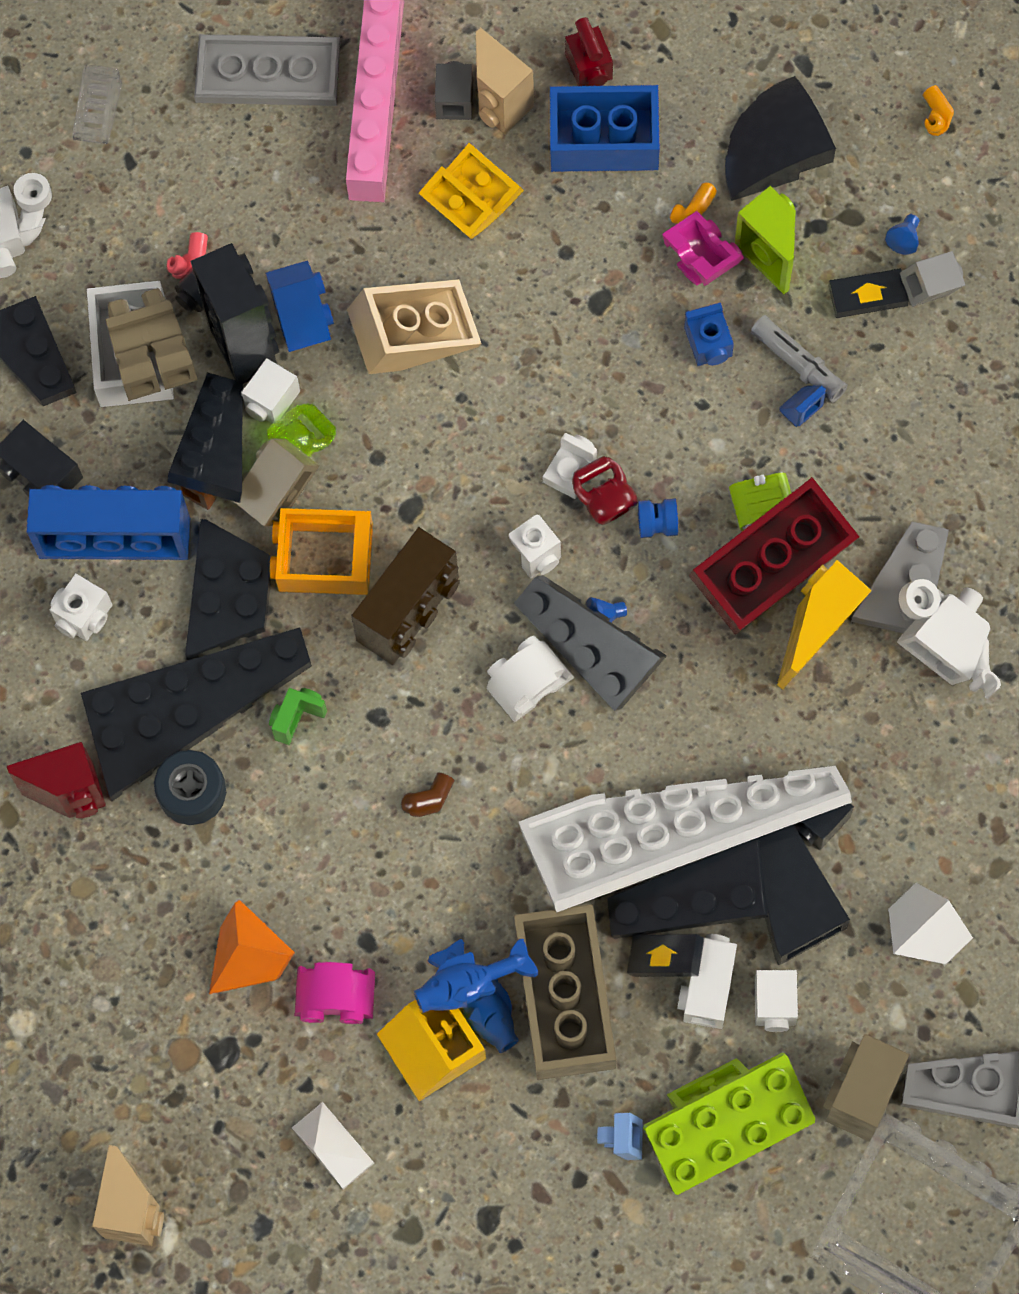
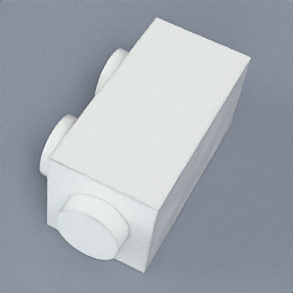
(708, 993)

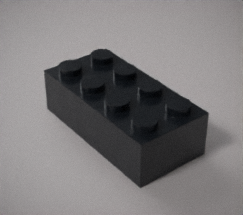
(235, 311)

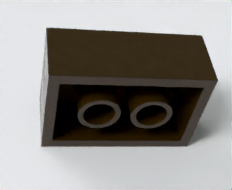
(406, 596)

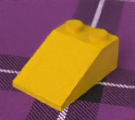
(827, 604)

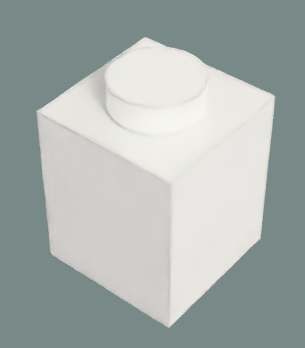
(270, 392)
(776, 999)

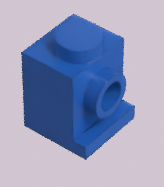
(704, 322)

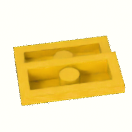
(471, 191)

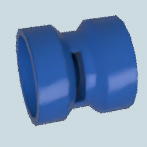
(658, 518)

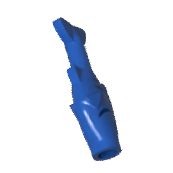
(463, 981)
(488, 1014)

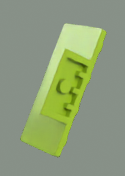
(727, 1119)

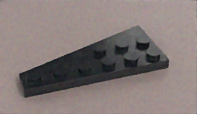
(178, 706)

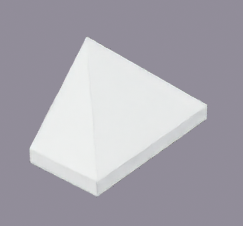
(332, 1145)

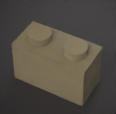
(275, 480)

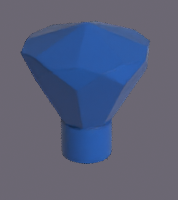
(903, 236)
(610, 610)

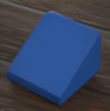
(803, 404)

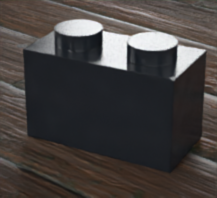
(36, 460)

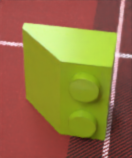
(768, 236)

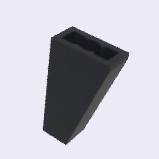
(798, 897)

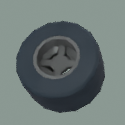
(183, 775)

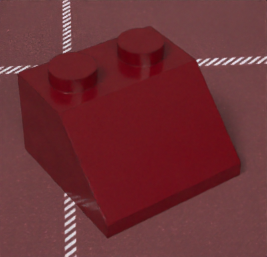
(61, 781)

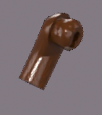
(428, 801)

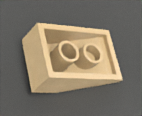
(412, 324)

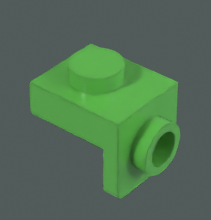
(286, 717)

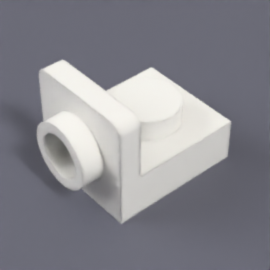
(572, 455)

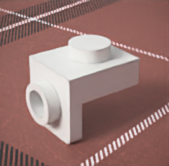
(538, 546)

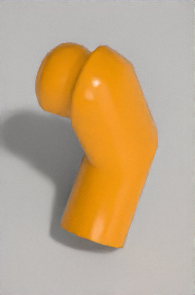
(941, 112)
(699, 203)

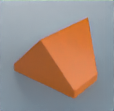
(247, 952)

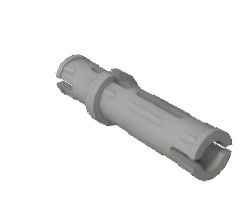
(810, 368)

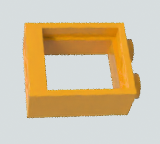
(323, 521)

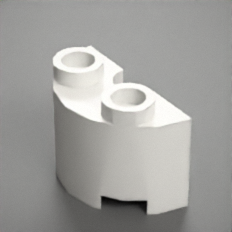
(526, 677)

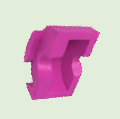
(701, 250)
(334, 990)

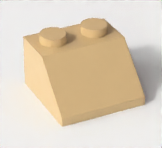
(502, 84)
(125, 1204)

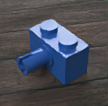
(299, 306)

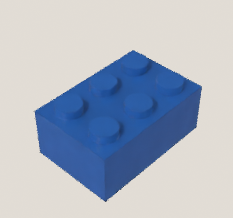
(604, 128)

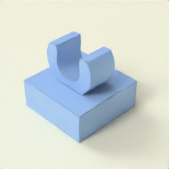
(624, 1136)

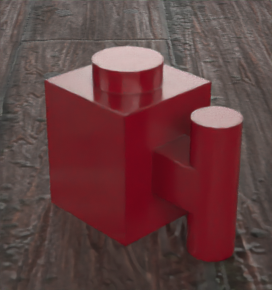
(588, 55)

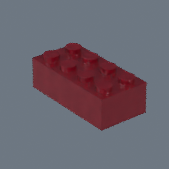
(773, 555)

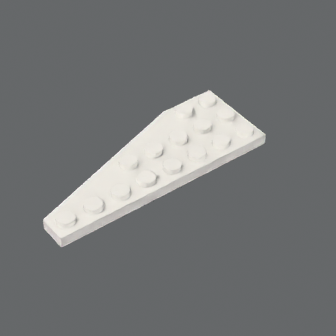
(622, 840)

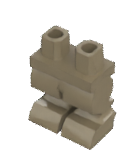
(147, 331)

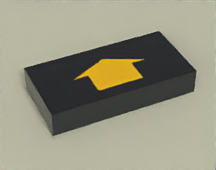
(868, 293)
(665, 955)

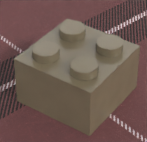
(869, 1082)

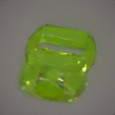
(298, 434)

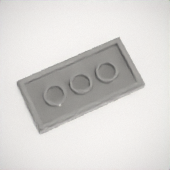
(267, 70)

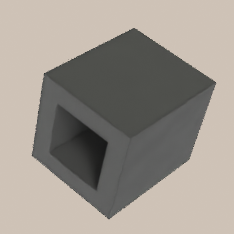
(454, 91)

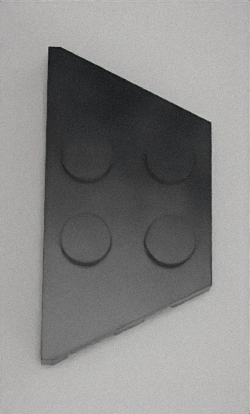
(227, 591)

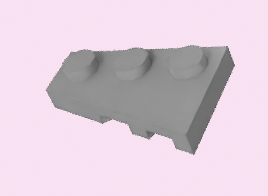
(914, 558)
(967, 1088)

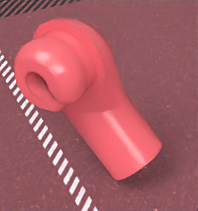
(180, 265)

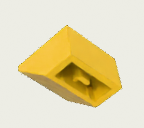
(430, 1047)

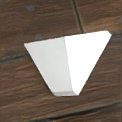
(926, 926)

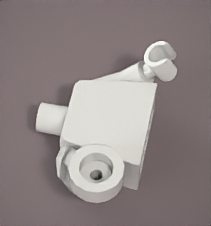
(32, 195)
(948, 634)

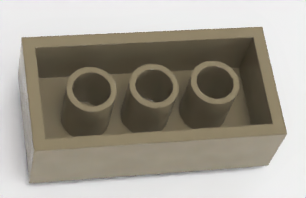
(568, 996)

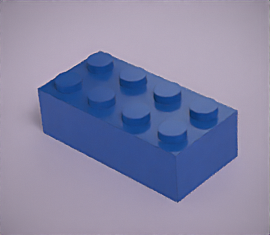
(108, 523)

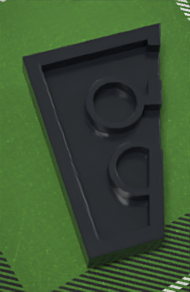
(32, 352)

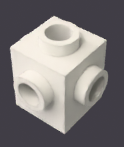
(80, 608)

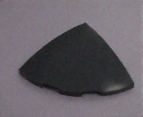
(776, 141)

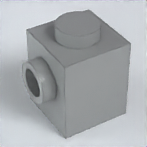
(932, 278)

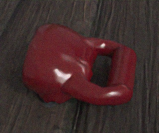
(608, 499)

